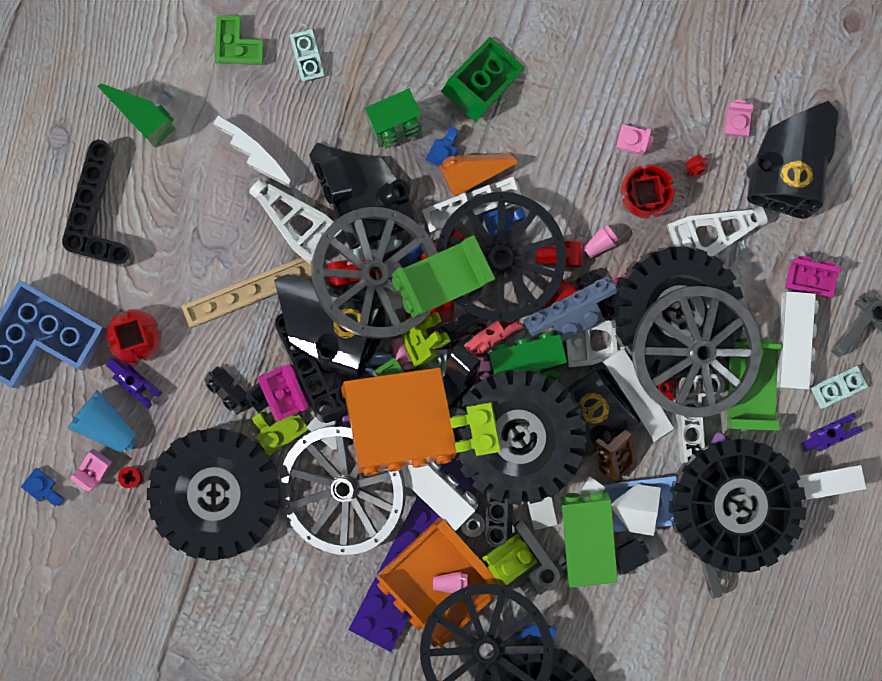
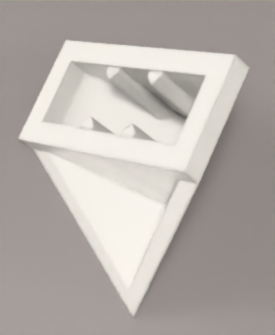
(638, 508)

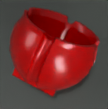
(664, 191)
(149, 331)

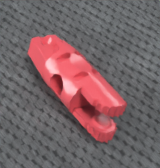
(493, 336)

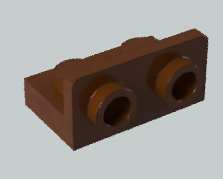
(617, 457)

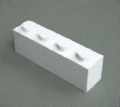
(796, 337)
(441, 493)

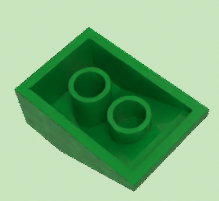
(482, 79)
(143, 114)

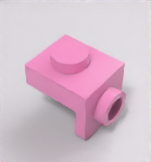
(91, 470)

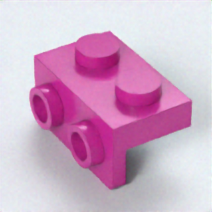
(812, 276)
(283, 392)

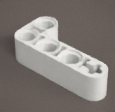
(685, 423)

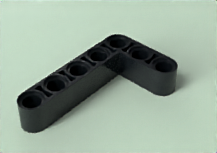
(91, 209)
(460, 375)
(313, 377)
(504, 522)

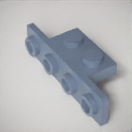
(574, 312)

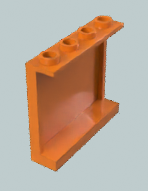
(399, 421)
(411, 575)

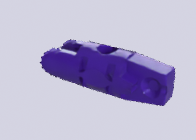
(125, 373)
(820, 439)

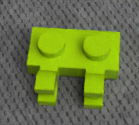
(420, 345)
(483, 429)
(280, 433)

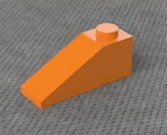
(470, 170)

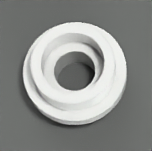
(476, 532)

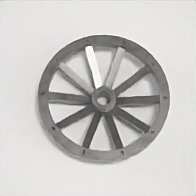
(318, 273)
(753, 352)
(339, 494)

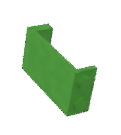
(442, 277)
(758, 405)
(589, 539)

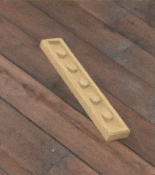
(242, 293)

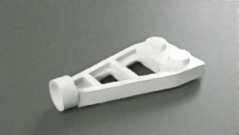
(684, 235)
(302, 245)
(579, 346)

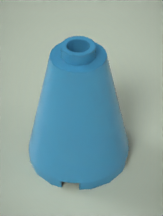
(103, 424)

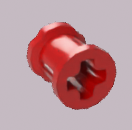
(123, 480)

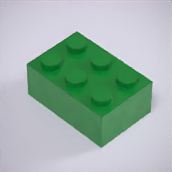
(394, 118)
(539, 354)

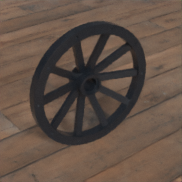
(556, 239)
(502, 592)

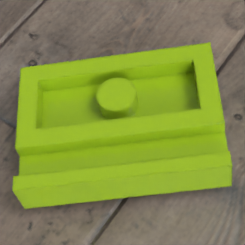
(509, 560)

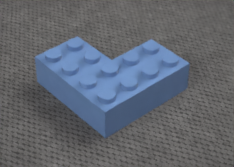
(40, 322)

